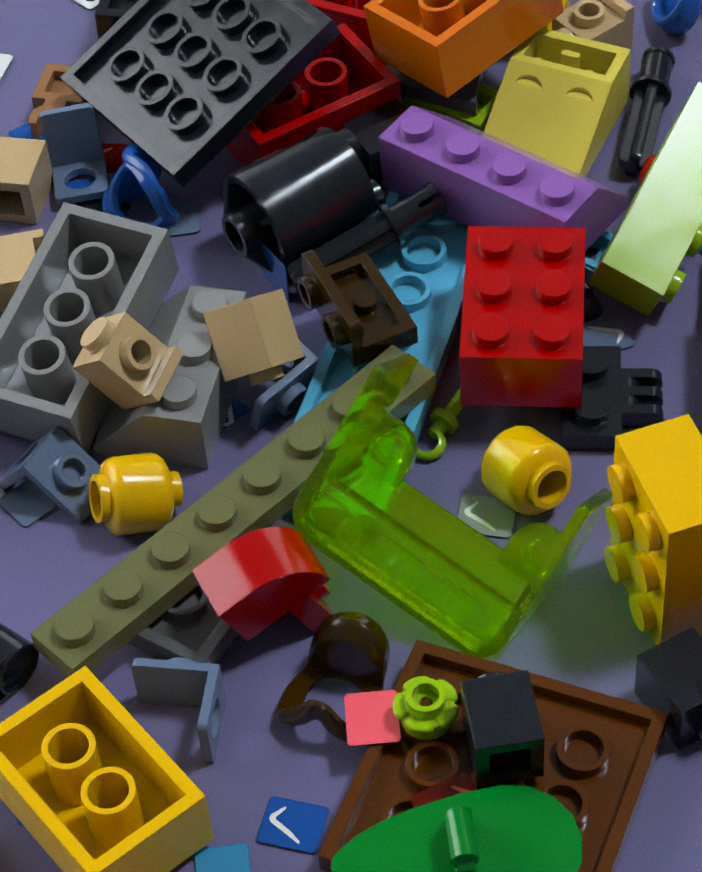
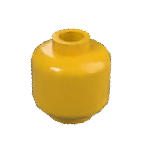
(526, 470)
(134, 494)

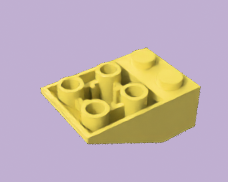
(561, 97)

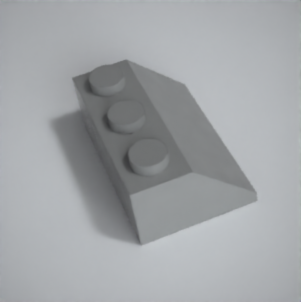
(196, 400)

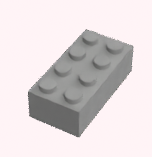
(81, 272)

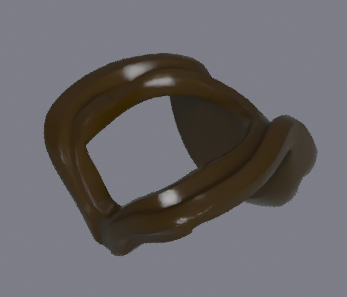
(344, 648)

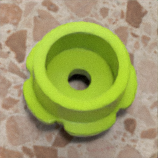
(426, 721)

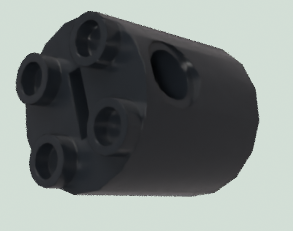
(298, 197)

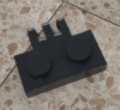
(611, 401)

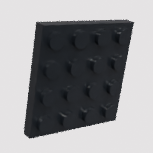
(196, 72)

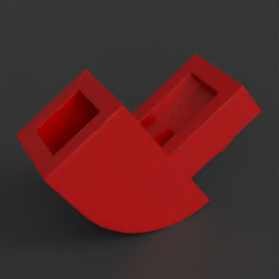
(264, 578)

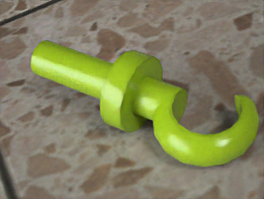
(443, 421)

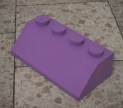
(490, 179)

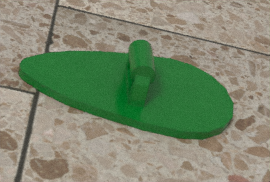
(471, 832)

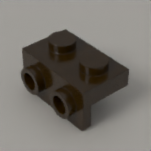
(355, 307)

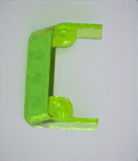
(415, 549)

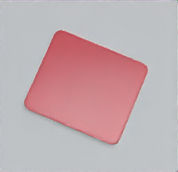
(371, 718)

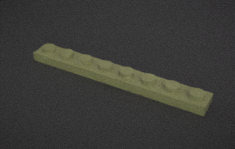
(246, 500)

